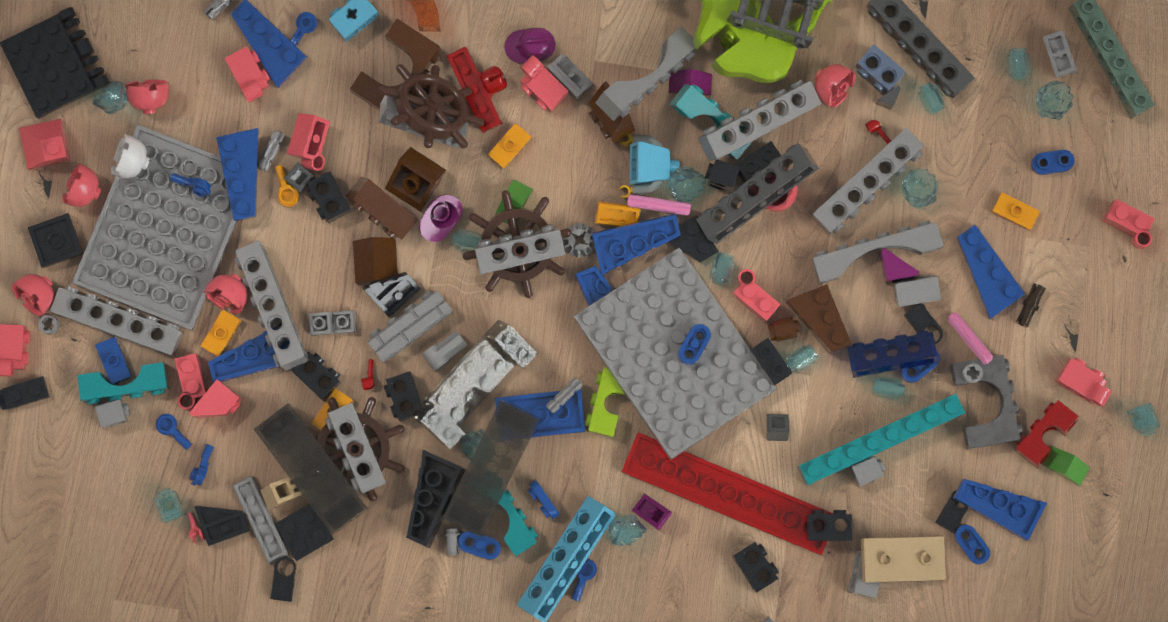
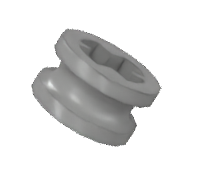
(42, 326)
(976, 368)

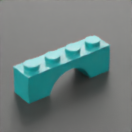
(691, 103)
(151, 379)
(518, 536)

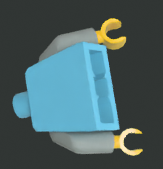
(648, 164)

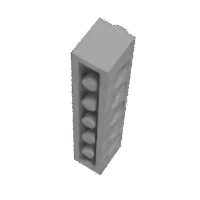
(805, 98)
(905, 141)
(63, 307)
(295, 353)

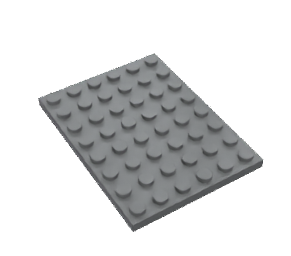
(158, 238)
(639, 340)

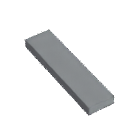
(260, 519)

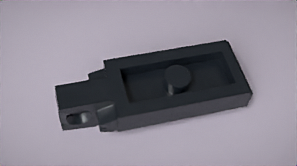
(23, 393)

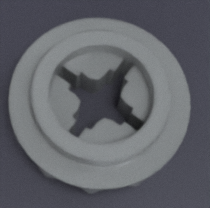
(580, 250)

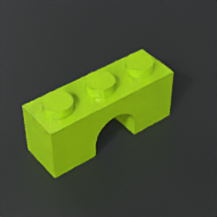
(602, 421)

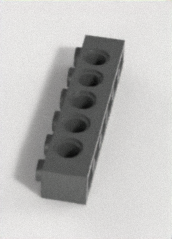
(932, 45)
(768, 193)

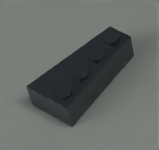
(434, 491)

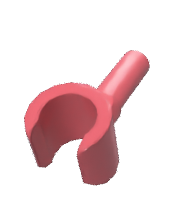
(195, 531)

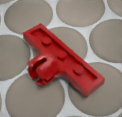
(483, 86)

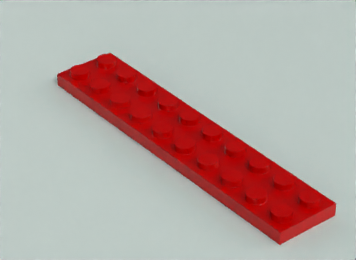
(724, 492)

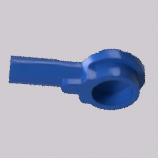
(306, 23)
(199, 186)
(167, 425)
(198, 474)
(586, 573)

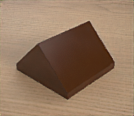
(374, 259)

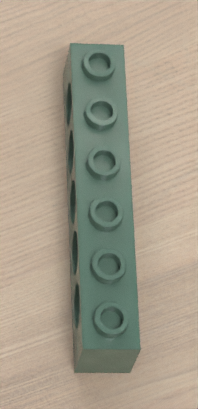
(1111, 57)

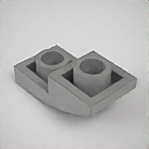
(332, 323)

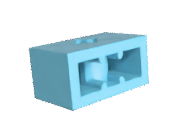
(349, 27)

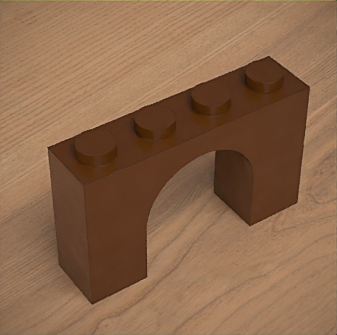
(419, 48)

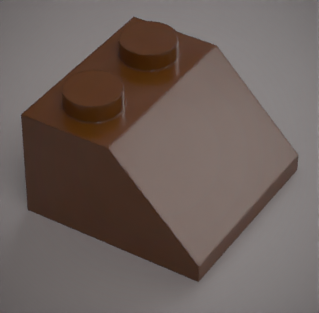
(610, 129)
(415, 178)

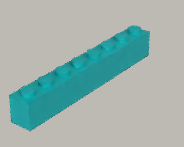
(881, 439)

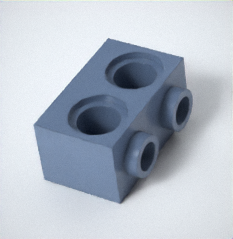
(884, 65)

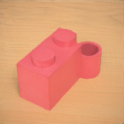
(247, 73)
(542, 85)
(308, 141)
(1129, 221)
(755, 298)
(13, 348)
(191, 379)
(1084, 382)

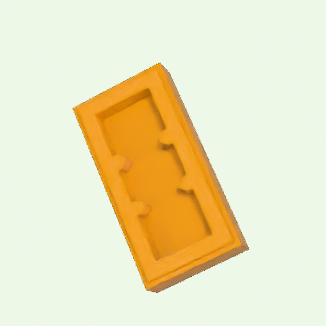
(509, 146)
(1015, 211)
(616, 214)
(221, 333)
(341, 399)

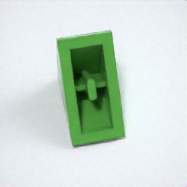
(519, 196)
(1066, 465)

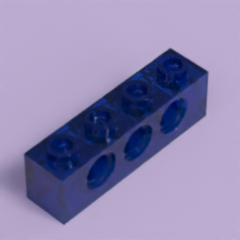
(904, 359)

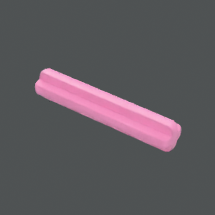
(658, 204)
(970, 338)

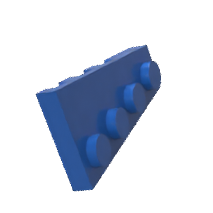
(272, 47)
(240, 170)
(626, 242)
(989, 273)
(593, 285)
(246, 359)
(1008, 510)

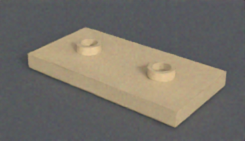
(903, 559)

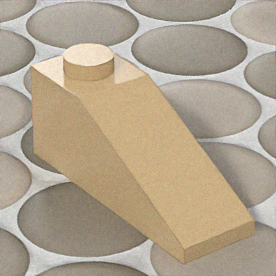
(280, 493)

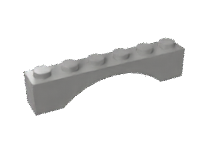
(621, 95)
(919, 240)

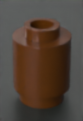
(783, 329)

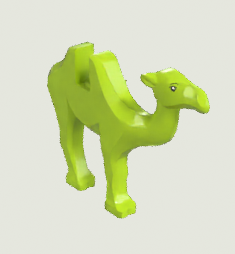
(748, 52)

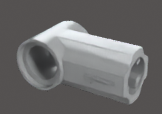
(441, 353)

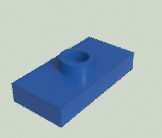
(113, 360)

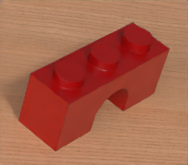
(1057, 418)

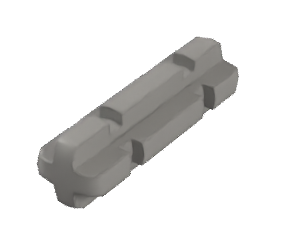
(271, 150)
(564, 395)

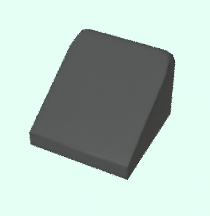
(889, 98)
(299, 177)
(777, 427)

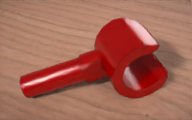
(873, 126)
(368, 383)

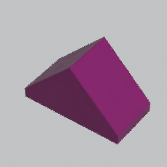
(690, 77)
(895, 268)
(652, 512)

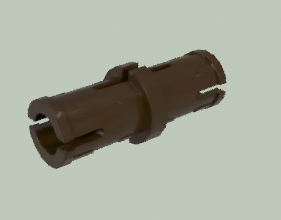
(1030, 305)

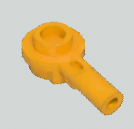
(287, 195)

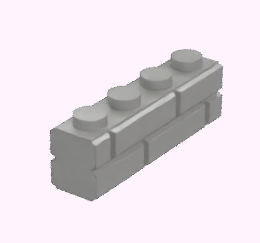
(410, 326)

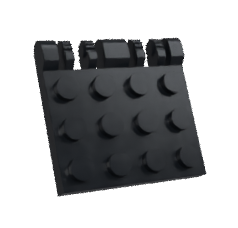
(51, 65)

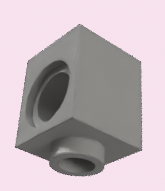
(112, 413)
(867, 471)

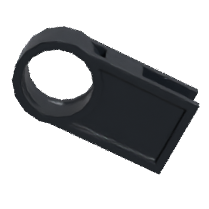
(921, 319)
(951, 515)
(283, 586)

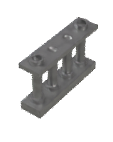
(798, 39)

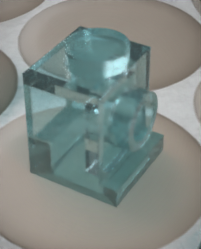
(1144, 419)
(169, 514)

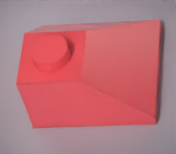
(44, 144)
(216, 402)

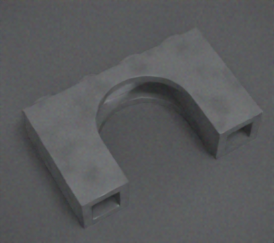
(1004, 426)

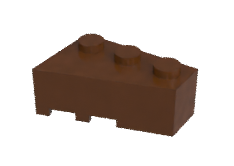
(381, 208)
(821, 317)

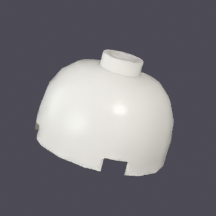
(130, 157)

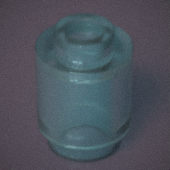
(1018, 63)
(931, 98)
(465, 240)
(722, 269)
(801, 358)
(888, 388)

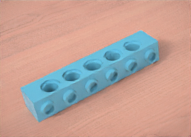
(566, 559)

